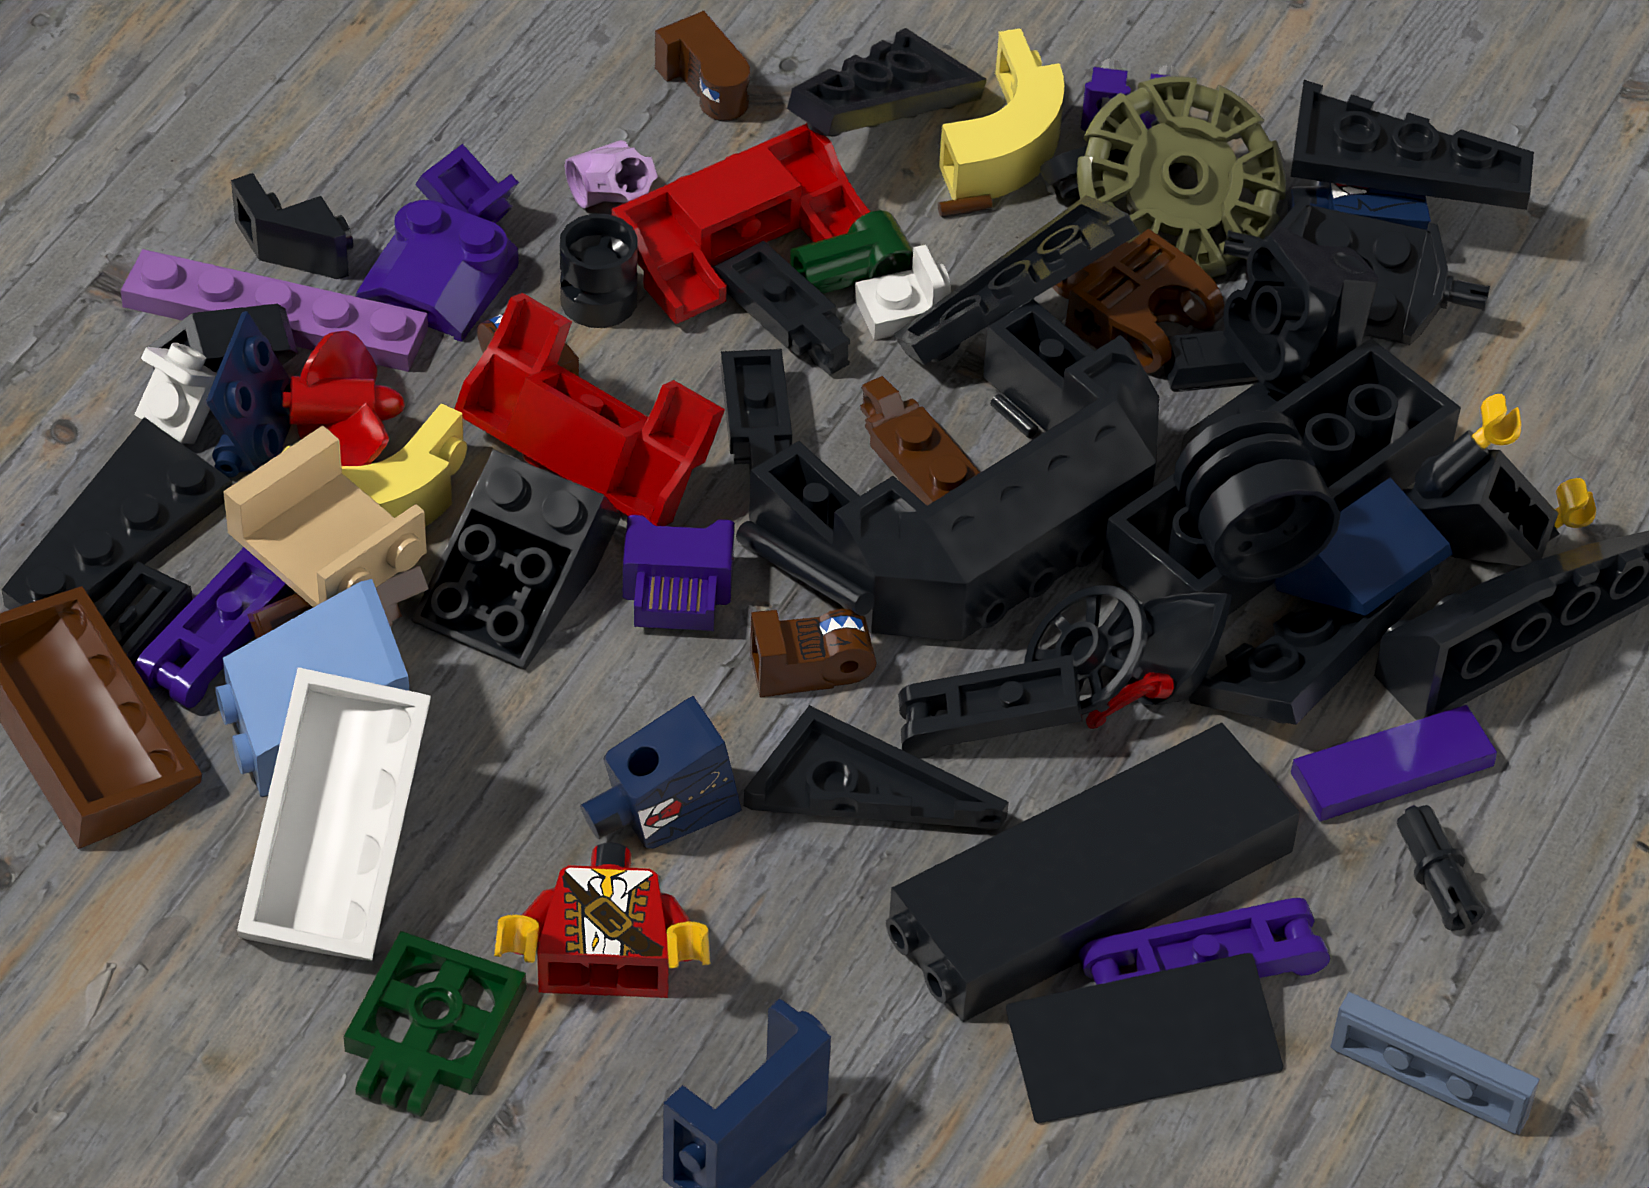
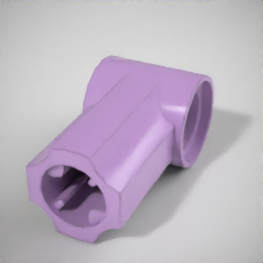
(609, 174)

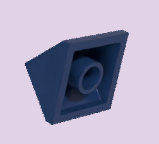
(1373, 555)

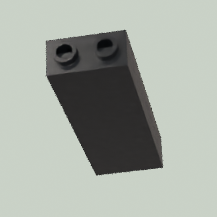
(1090, 871)

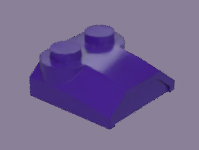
(442, 266)

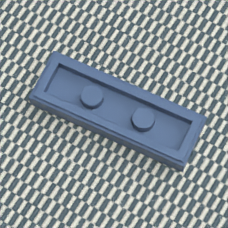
(1434, 1063)

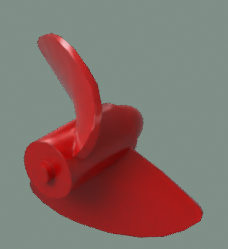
(342, 396)

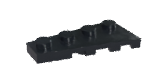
(885, 86)

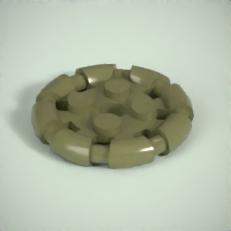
(1188, 140)

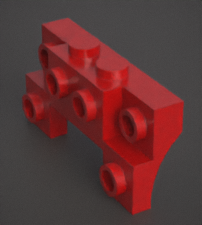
(732, 207)
(580, 429)

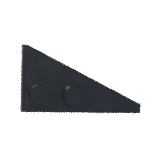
(851, 774)

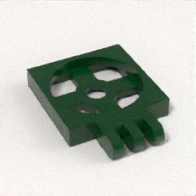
(410, 1062)

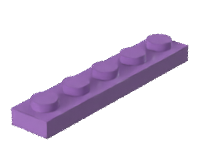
(183, 286)

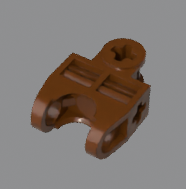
(1133, 297)

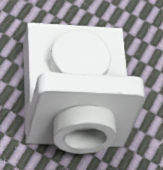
(901, 297)
(177, 391)

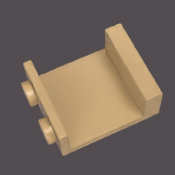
(318, 524)

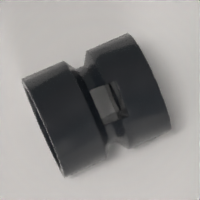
(598, 270)

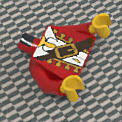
(604, 930)

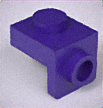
(467, 186)

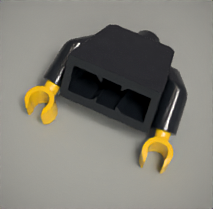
(1487, 503)

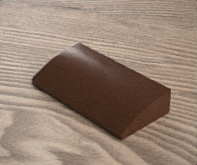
(86, 719)

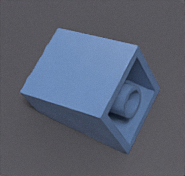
(337, 637)

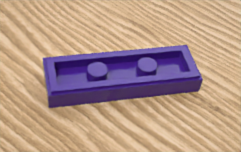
(1393, 762)

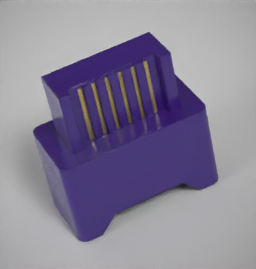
(677, 573)

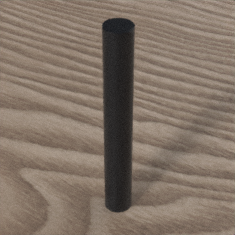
(805, 568)

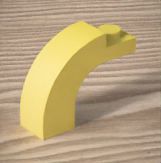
(1008, 146)
(419, 470)

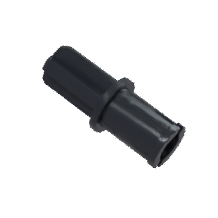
(1439, 866)

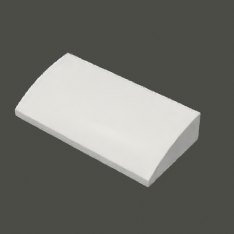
(333, 815)

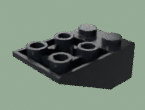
(516, 560)

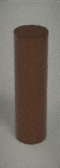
(965, 205)

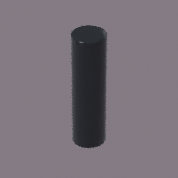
(1014, 415)

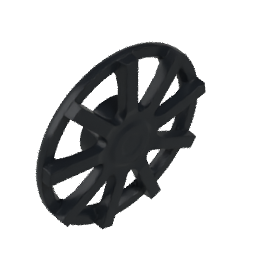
(1094, 644)

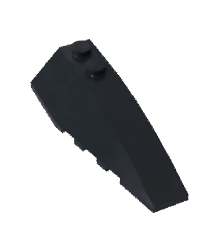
(1511, 623)

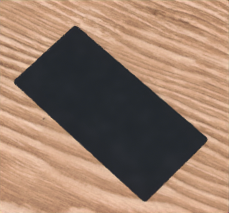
(1143, 1037)

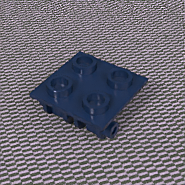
(249, 402)

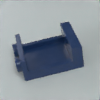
(760, 1118)

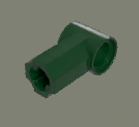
(868, 251)

